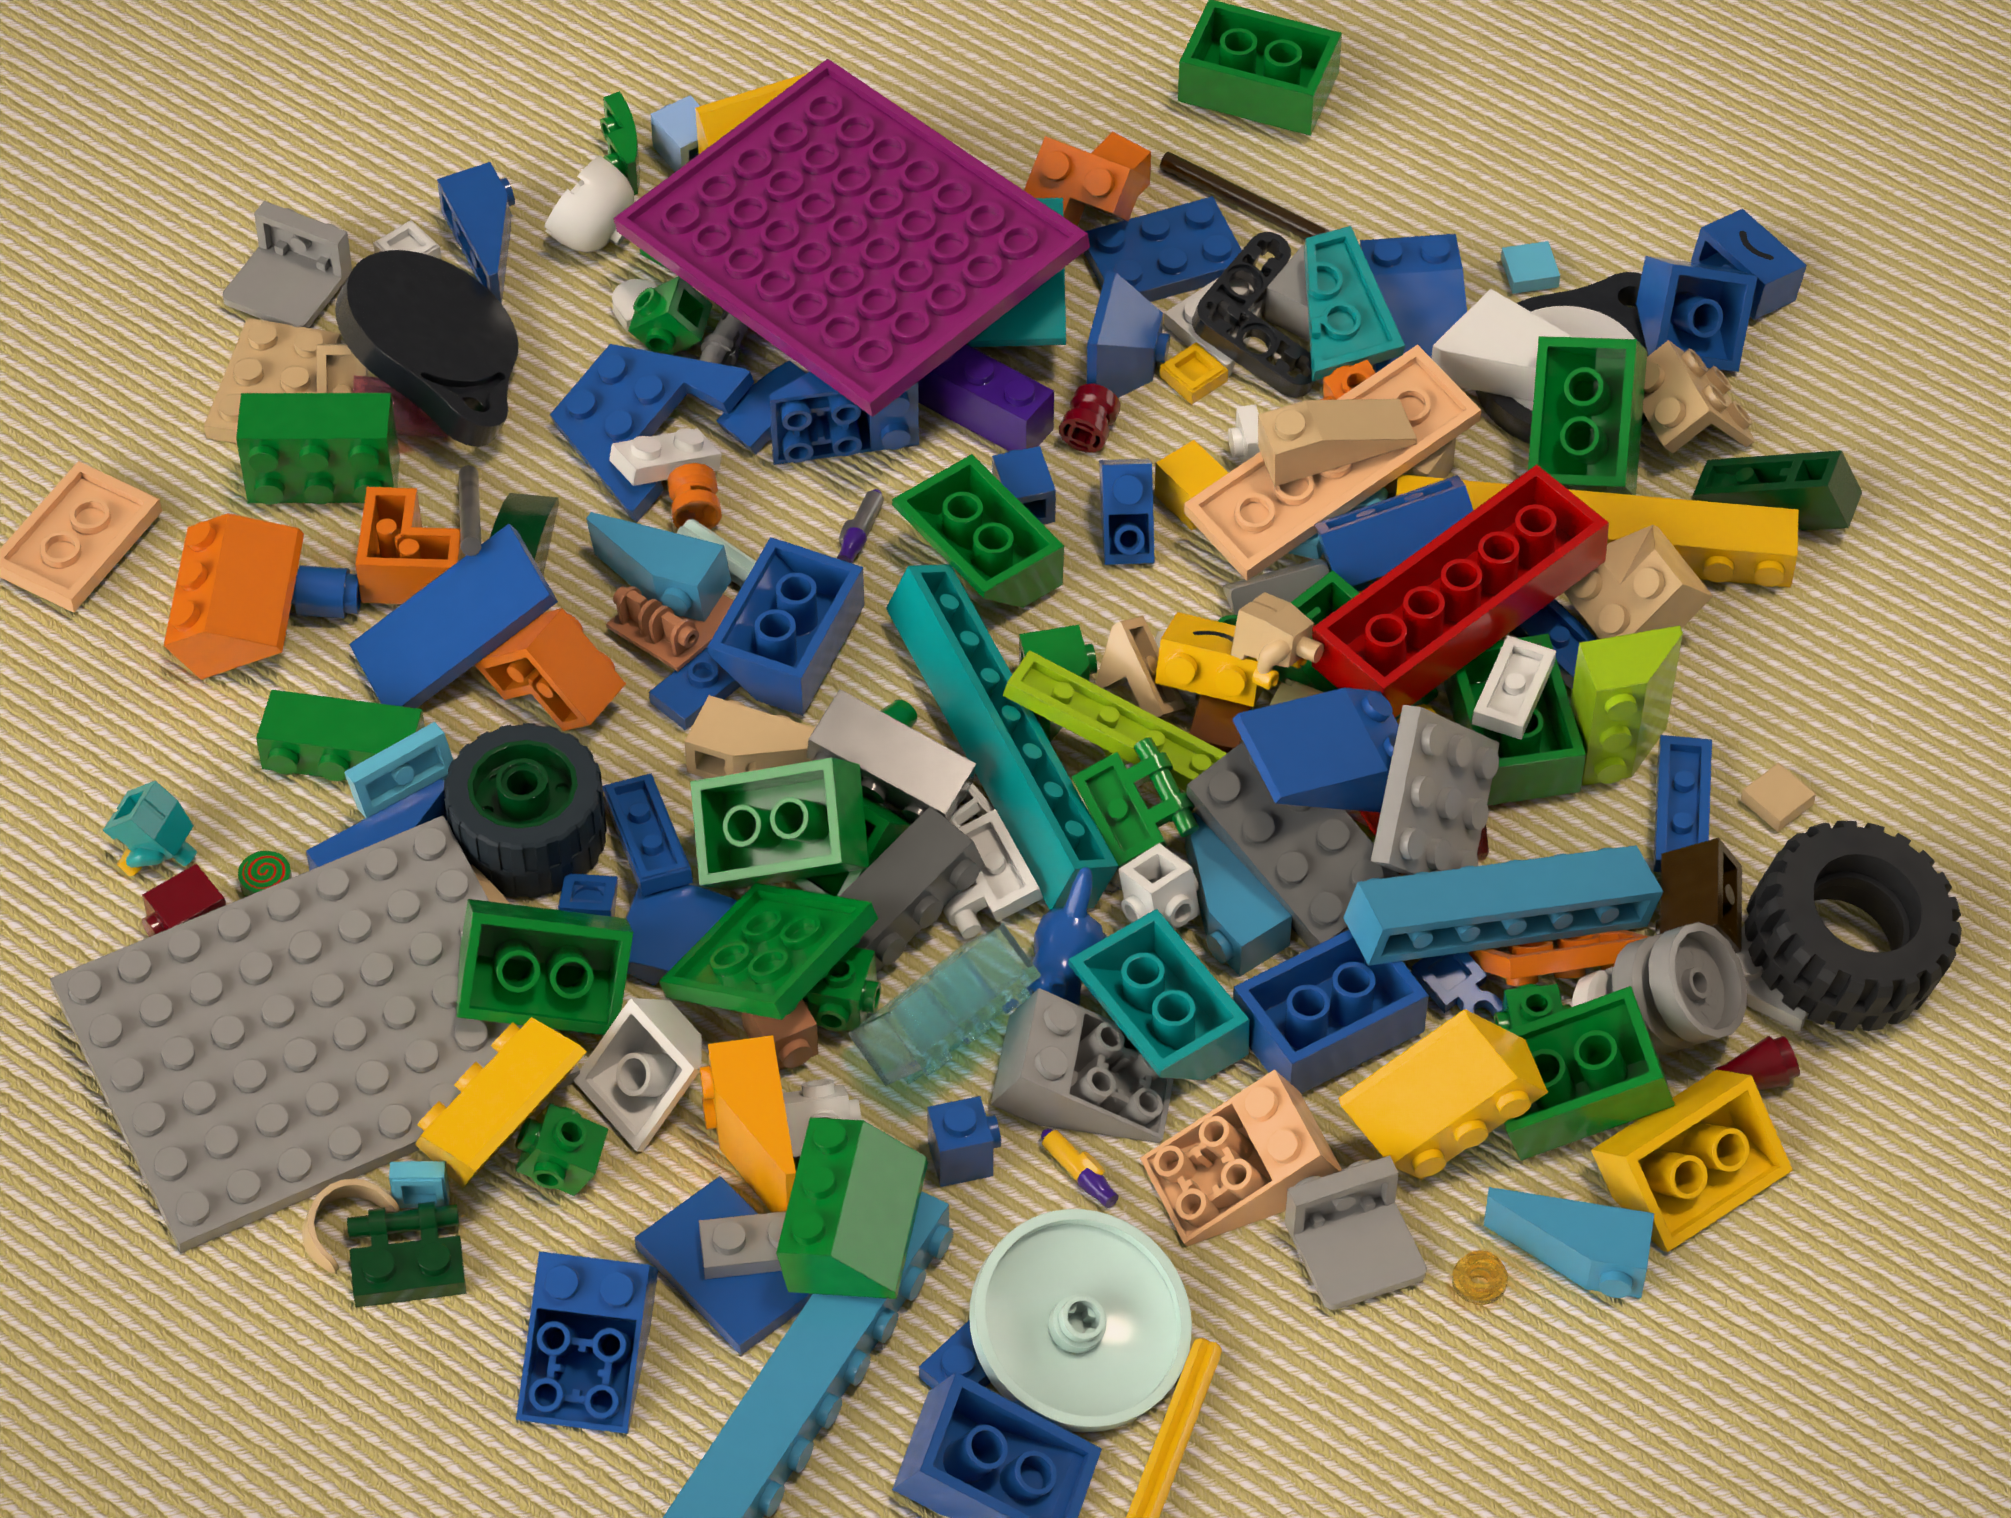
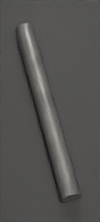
(469, 510)

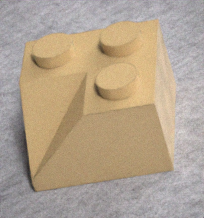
(1639, 587)

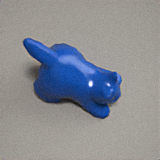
(1063, 935)

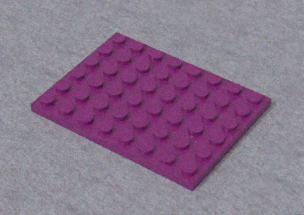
(851, 235)

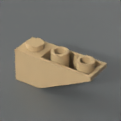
(741, 739)

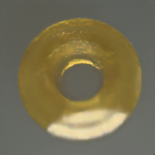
(1482, 1265)

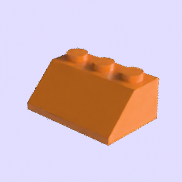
(233, 593)

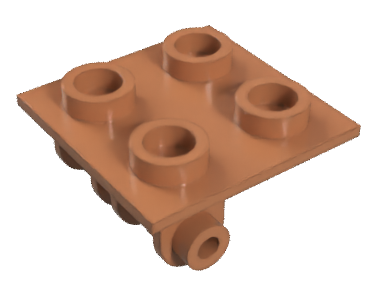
(659, 631)

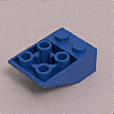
(819, 422)
(586, 1341)

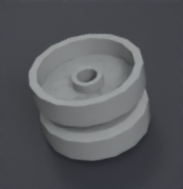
(1684, 985)

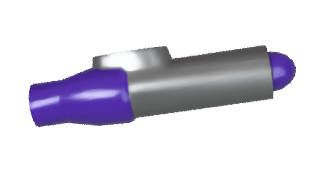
(855, 531)

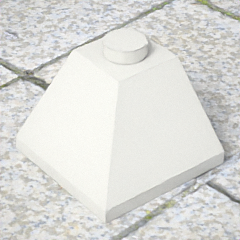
(642, 1068)

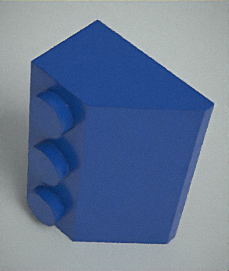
(788, 624)

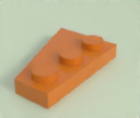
(1568, 960)

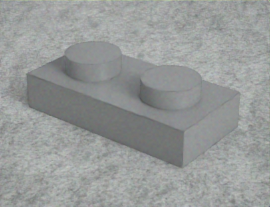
(741, 1244)

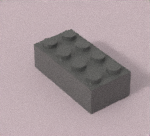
(1297, 852)

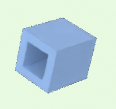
(676, 132)

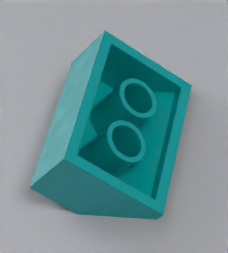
(1164, 999)

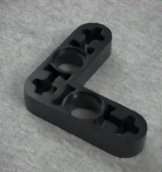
(1237, 311)

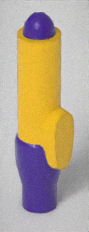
(1080, 1166)

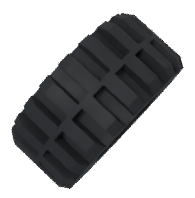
(1884, 881)

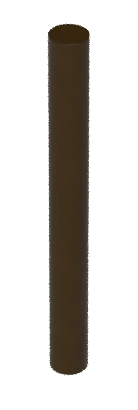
(1240, 197)

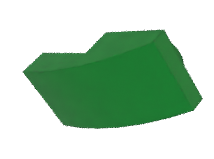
(621, 138)

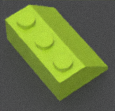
(1623, 699)

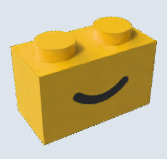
(1199, 660)

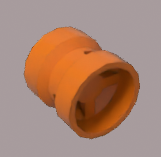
(694, 489)

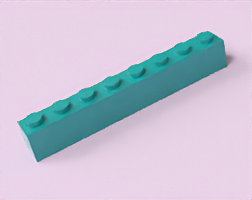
(998, 734)

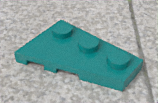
(1345, 306)

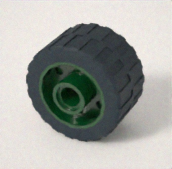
(527, 808)

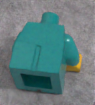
(151, 827)

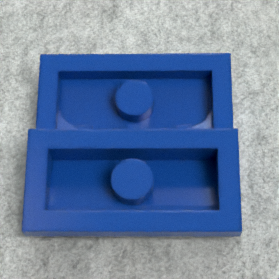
(669, 926)

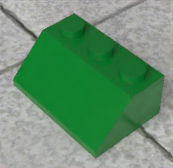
(1588, 412)
(985, 533)
(542, 966)
(1595, 1071)
(850, 1211)

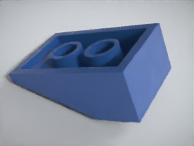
(1420, 285)
(1323, 748)
(992, 1458)

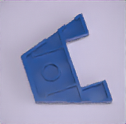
(631, 396)

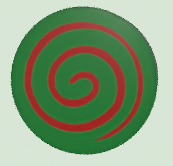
(262, 871)

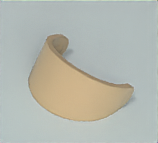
(341, 1189)

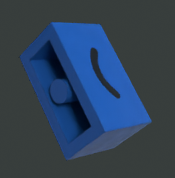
(1748, 247)

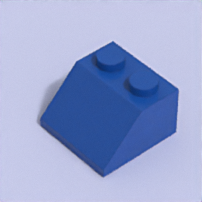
(1696, 309)

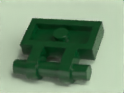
(406, 1269)

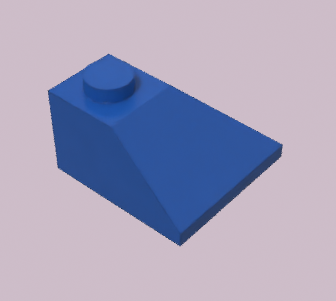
(1124, 338)

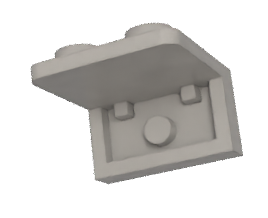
(292, 270)
(1353, 1233)

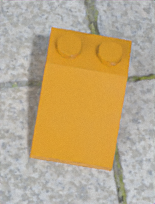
(750, 1116)

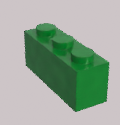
(328, 733)

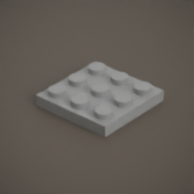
(1434, 795)

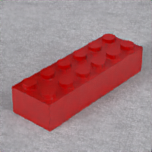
(1462, 591)

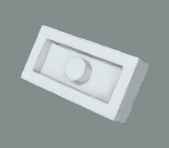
(655, 457)
(1514, 687)

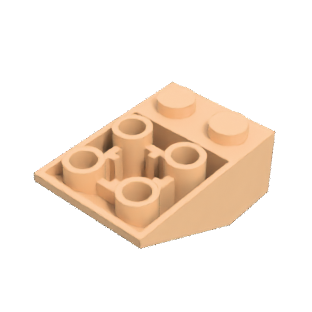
(1239, 1160)

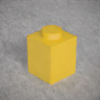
(1184, 476)

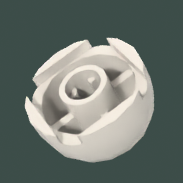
(586, 213)

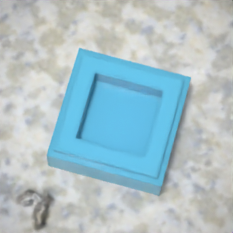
(1530, 267)
(419, 1183)

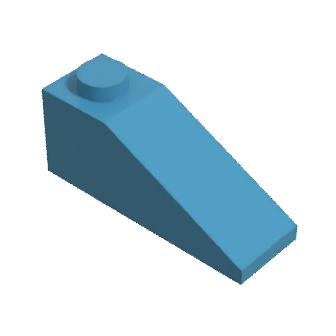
(663, 565)
(1237, 911)
(1584, 1241)

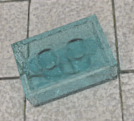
(946, 1007)

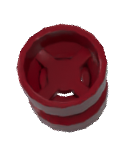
(1089, 419)

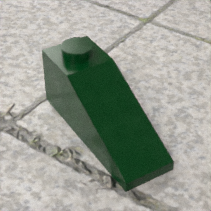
(1812, 482)

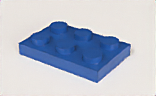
(1165, 249)

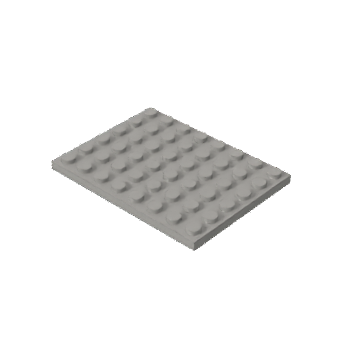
(286, 1032)

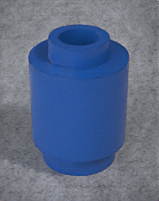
(326, 592)

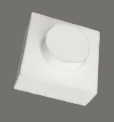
(1244, 437)

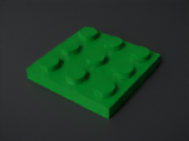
(769, 950)

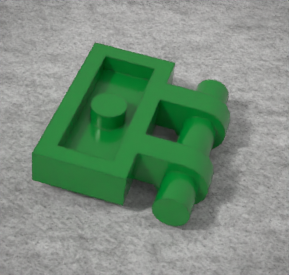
(1119, 808)

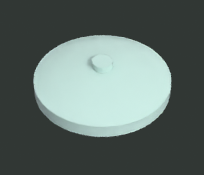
(1080, 1320)

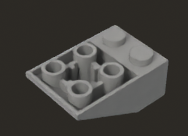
(1078, 1073)

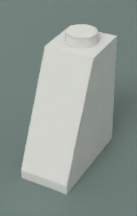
(1494, 347)

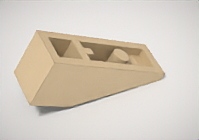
(1329, 435)

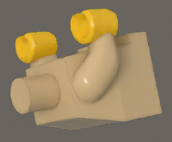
(1275, 636)

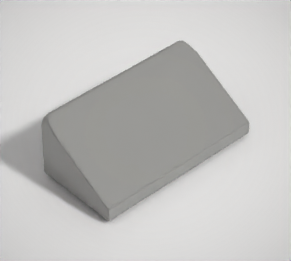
(1282, 583)

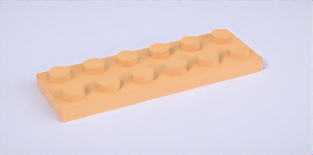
(1262, 522)

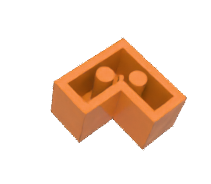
(1083, 181)
(394, 549)
(555, 666)

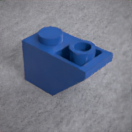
(1127, 511)

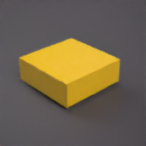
(1193, 373)

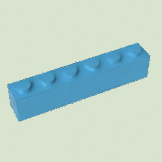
(1502, 904)

